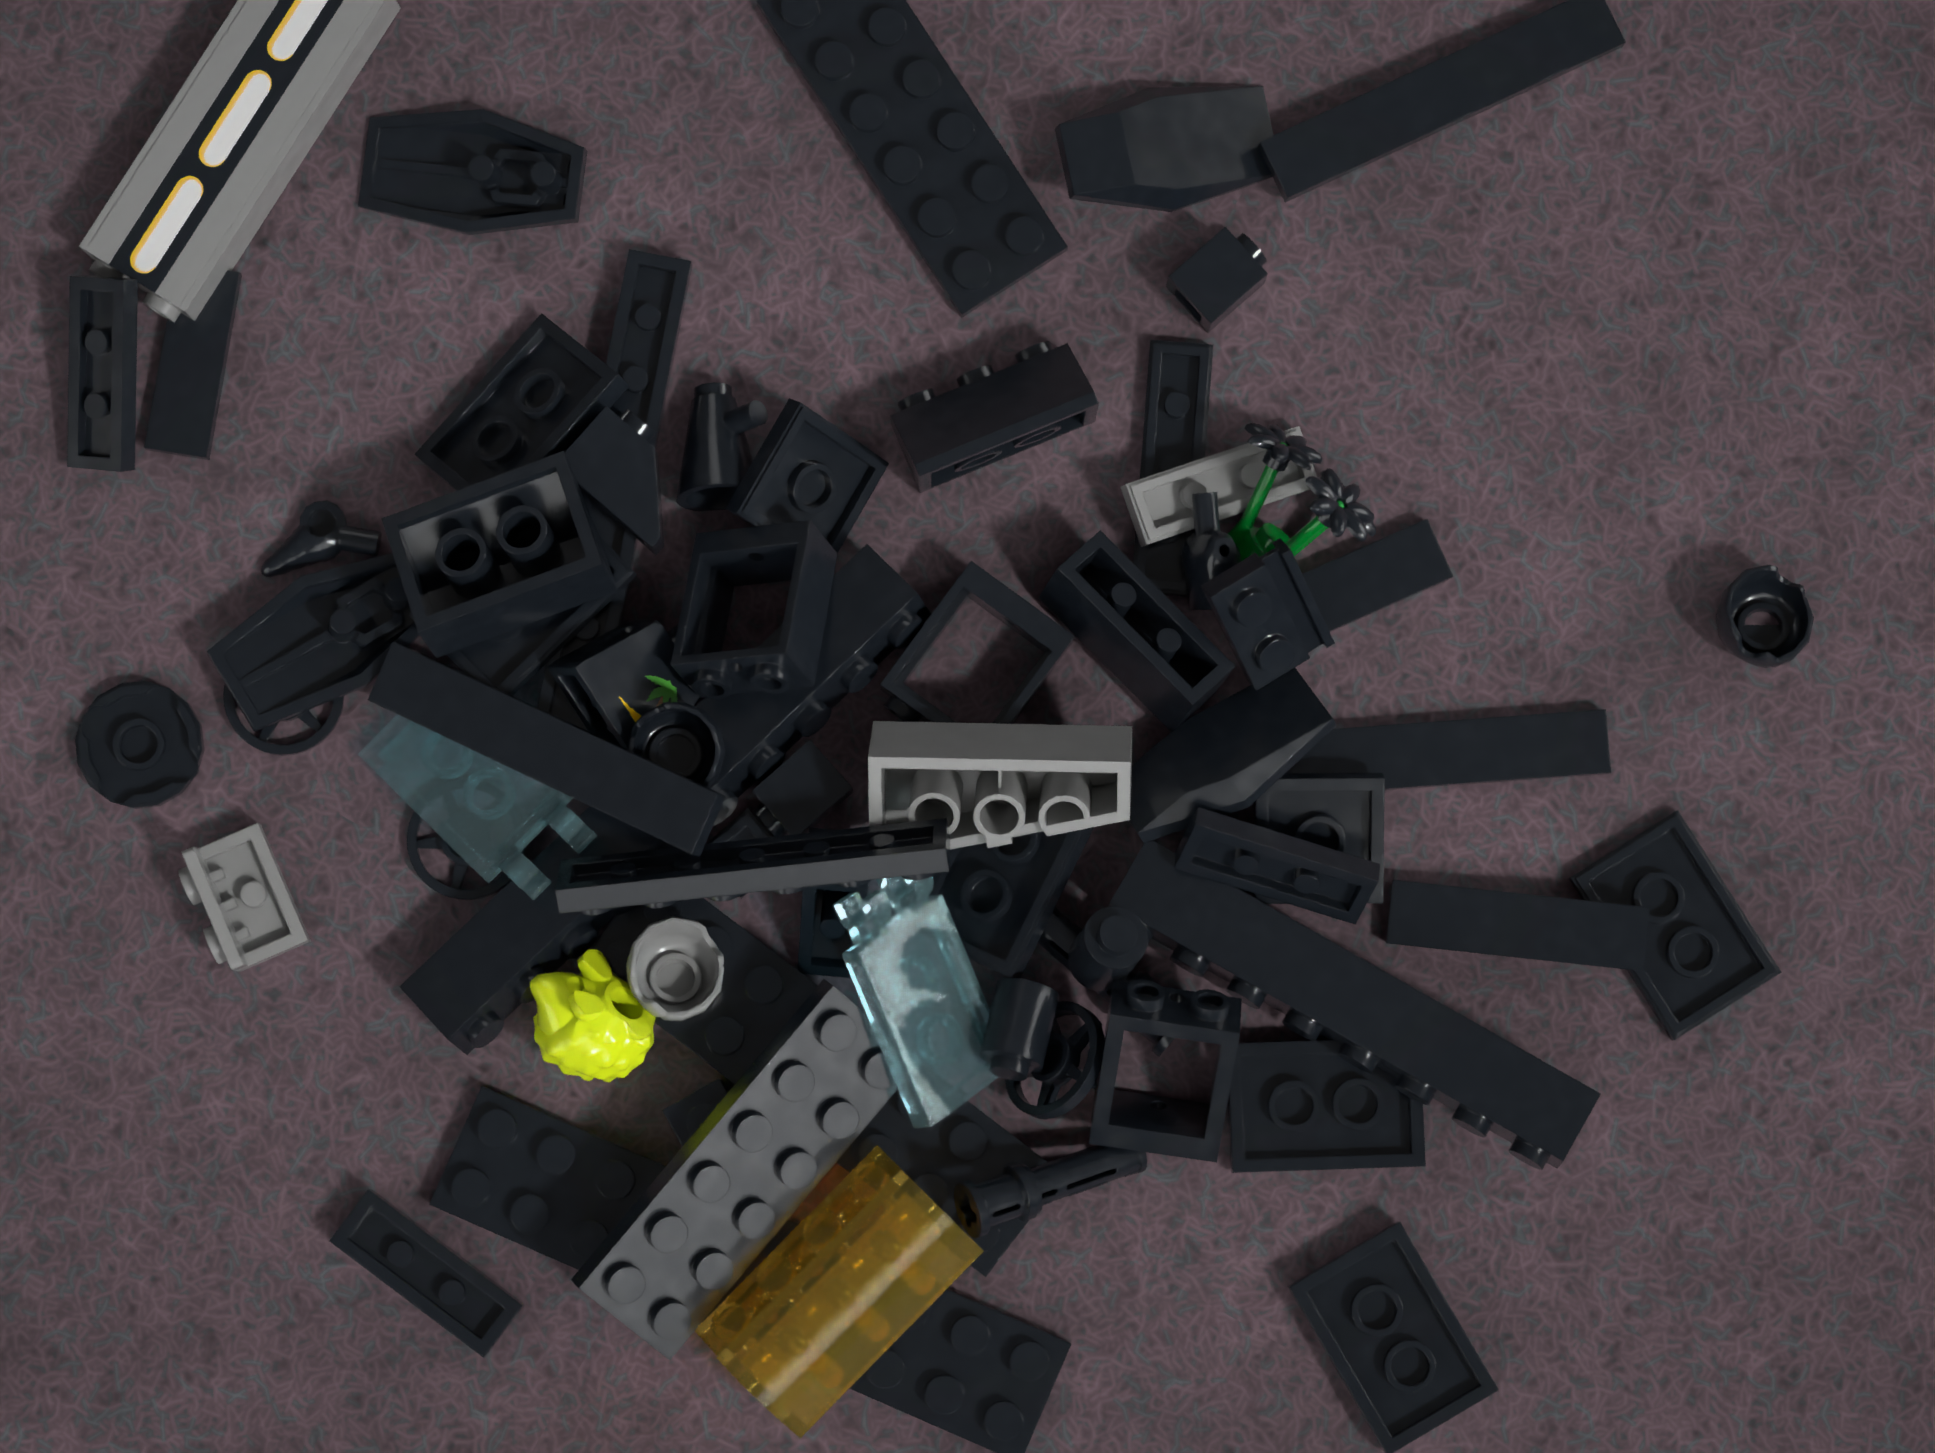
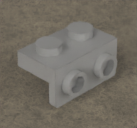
(243, 898)

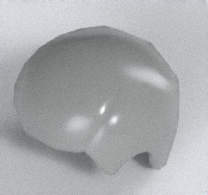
(675, 969)

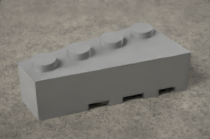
(999, 777)

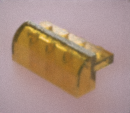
(838, 1292)

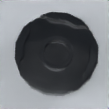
(161, 756)

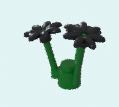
(1334, 509)

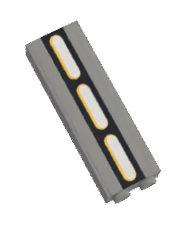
(231, 145)

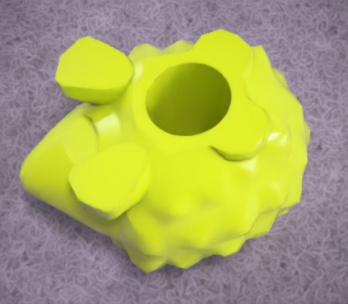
(590, 1021)

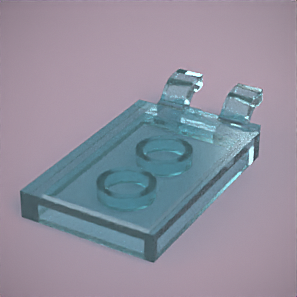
(474, 801)
(918, 995)

